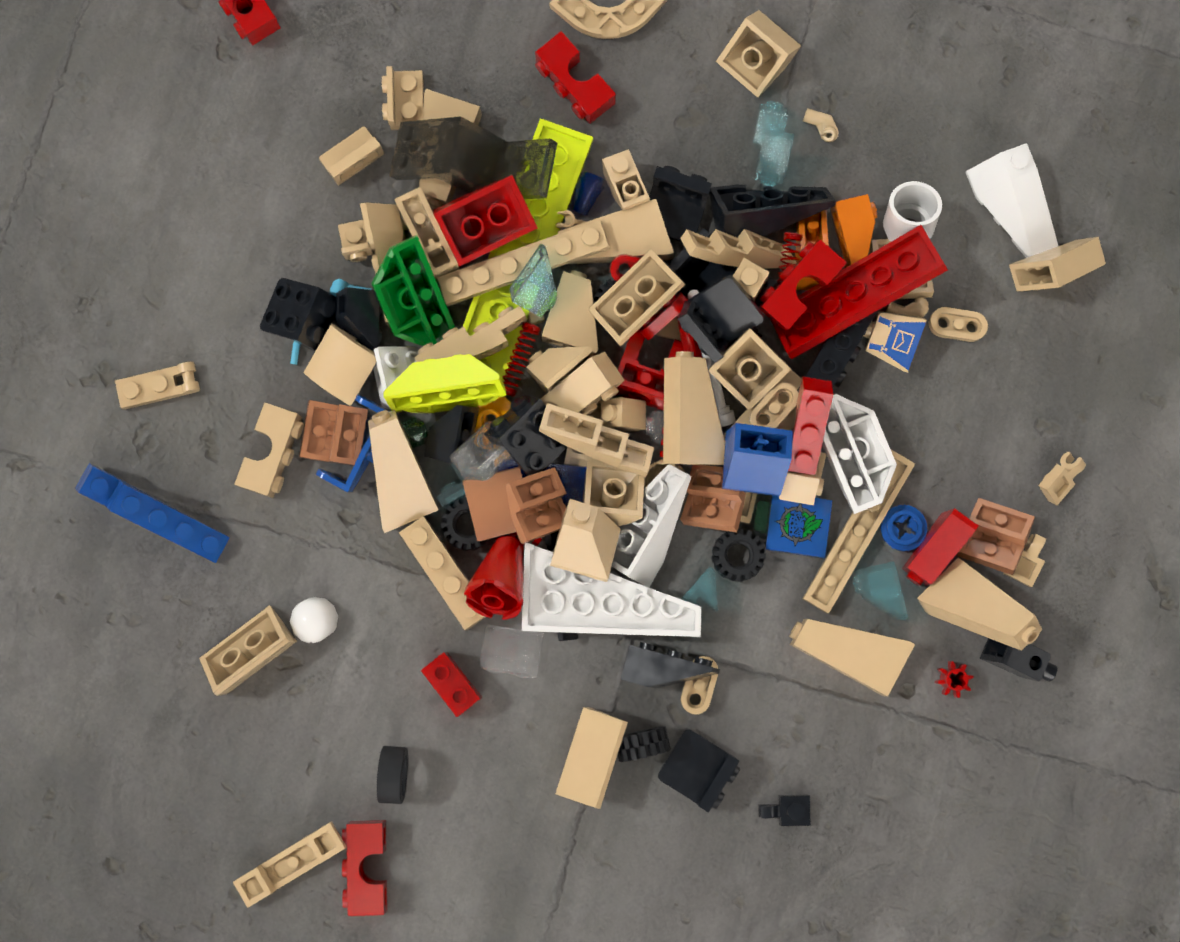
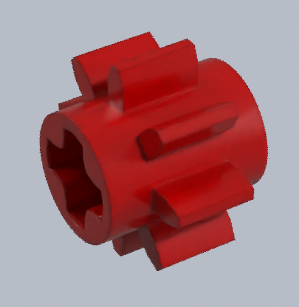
(961, 676)

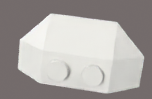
(858, 453)

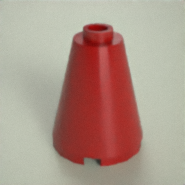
(498, 580)

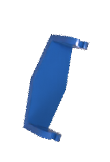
(362, 461)

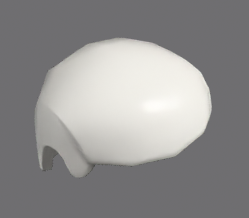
(313, 619)

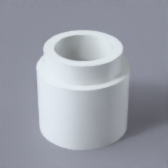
(912, 201)

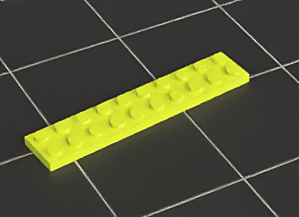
(567, 167)

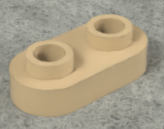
(957, 324)
(773, 408)
(703, 687)

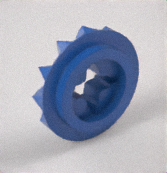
(916, 524)

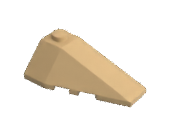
(383, 230)

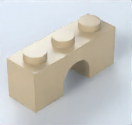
(265, 475)

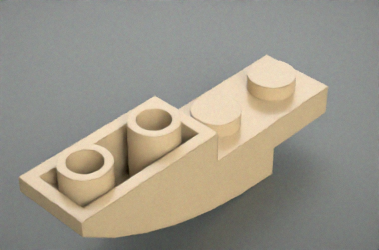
(483, 343)

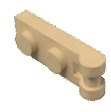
(156, 386)

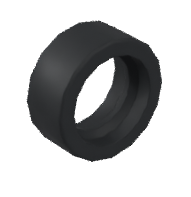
(392, 774)

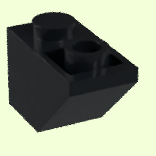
(359, 315)

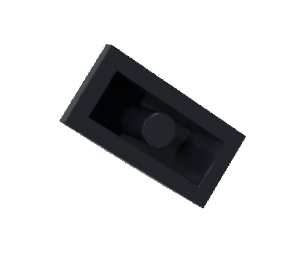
(451, 432)

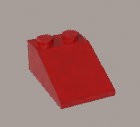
(484, 219)

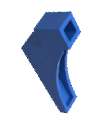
(151, 513)

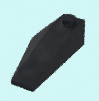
(765, 209)

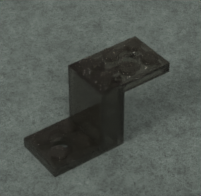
(470, 156)

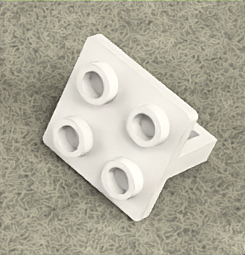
(390, 365)

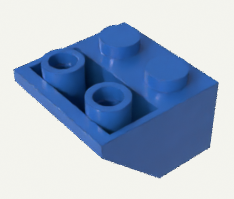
(756, 459)

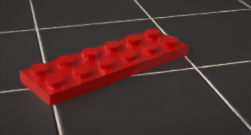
(863, 290)

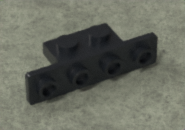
(838, 351)

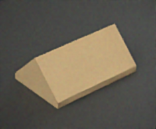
(636, 297)
(246, 651)
(591, 757)

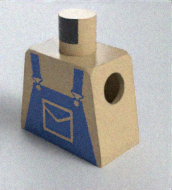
(894, 338)

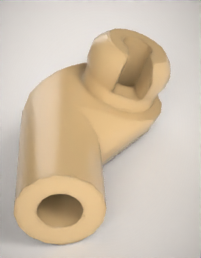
(824, 123)
(918, 308)

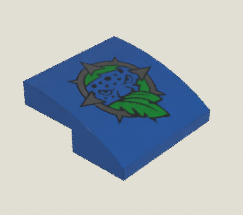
(799, 527)

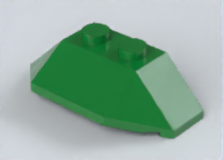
(411, 295)

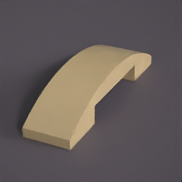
(289, 864)

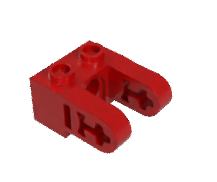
(641, 381)

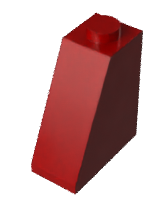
(939, 547)

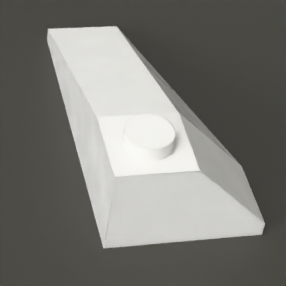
(1015, 197)
(646, 541)

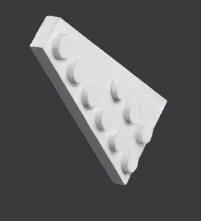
(580, 604)

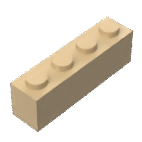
(441, 569)

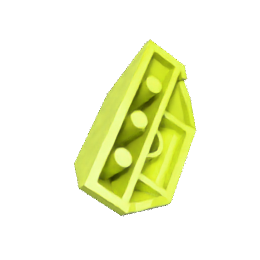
(443, 384)

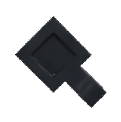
(791, 810)

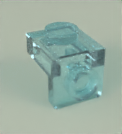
(770, 117)

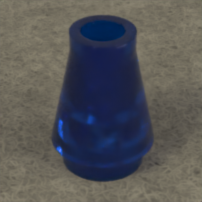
(587, 192)

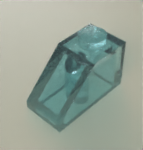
(773, 157)
(535, 284)
(882, 589)

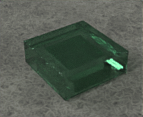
(762, 517)

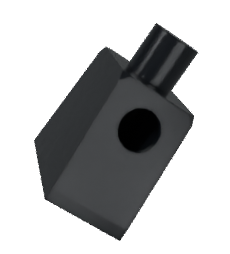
(1029, 663)

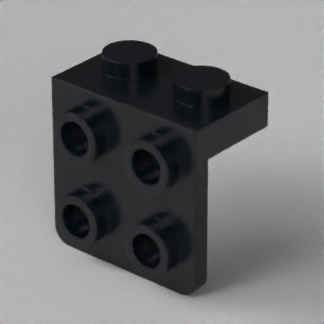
(680, 199)
(698, 273)
(299, 313)
(719, 316)
(521, 436)
(699, 770)

